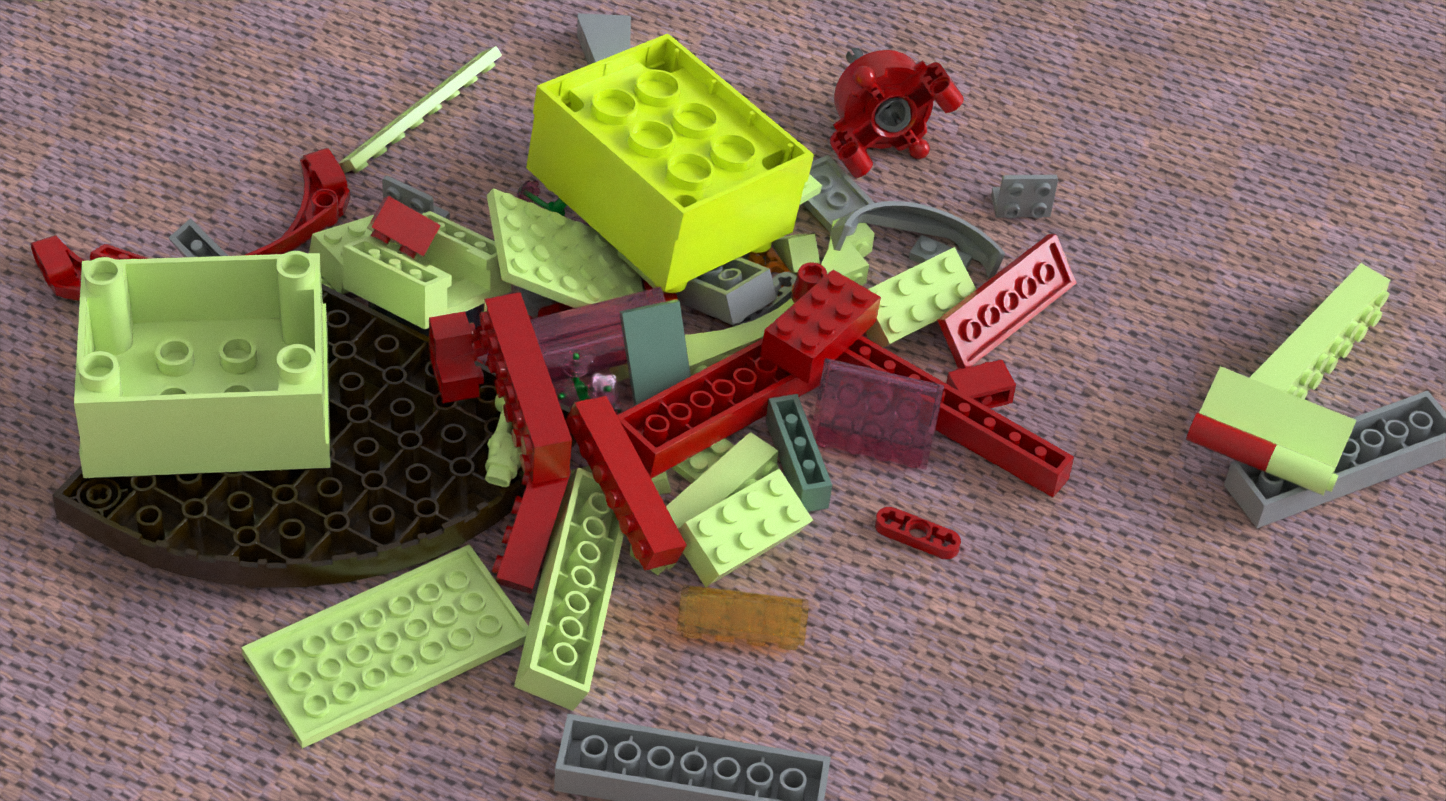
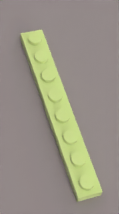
(413, 116)

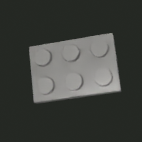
(838, 192)

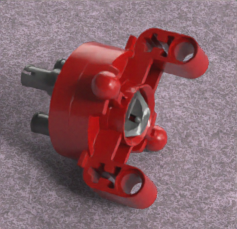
(886, 105)

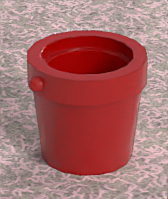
(807, 277)

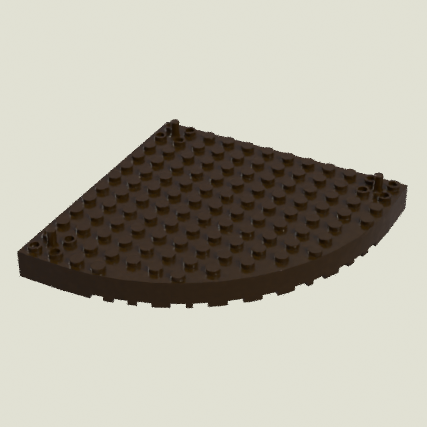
(395, 494)

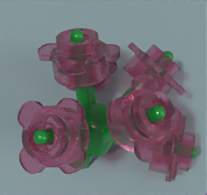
(574, 390)

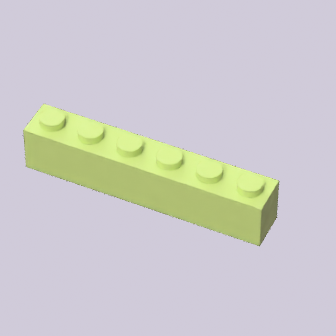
(737, 469)

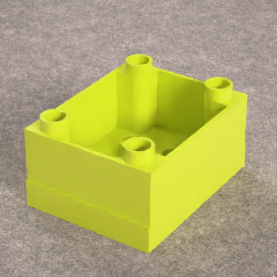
(667, 161)

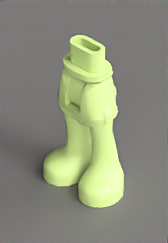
(503, 456)

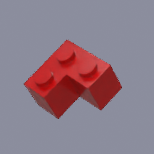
(403, 226)
(454, 356)

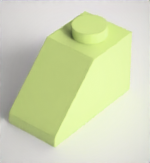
(797, 250)

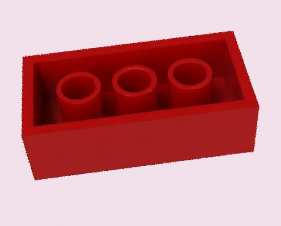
(820, 326)

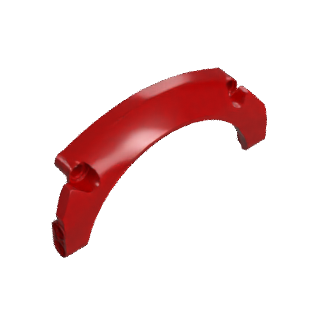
(321, 207)

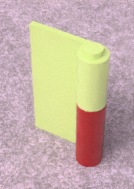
(1272, 431)

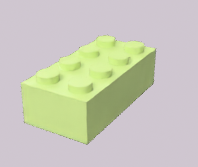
(919, 297)
(743, 527)

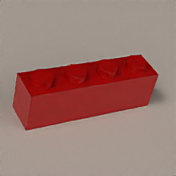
(529, 534)

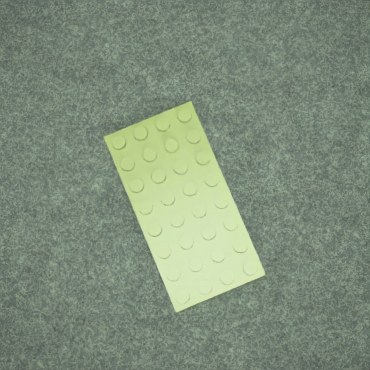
(385, 645)

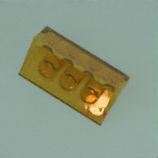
(743, 616)

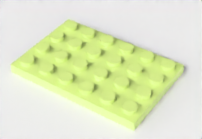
(556, 254)

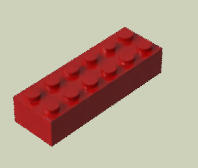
(526, 388)

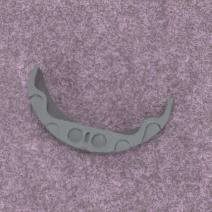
(923, 220)

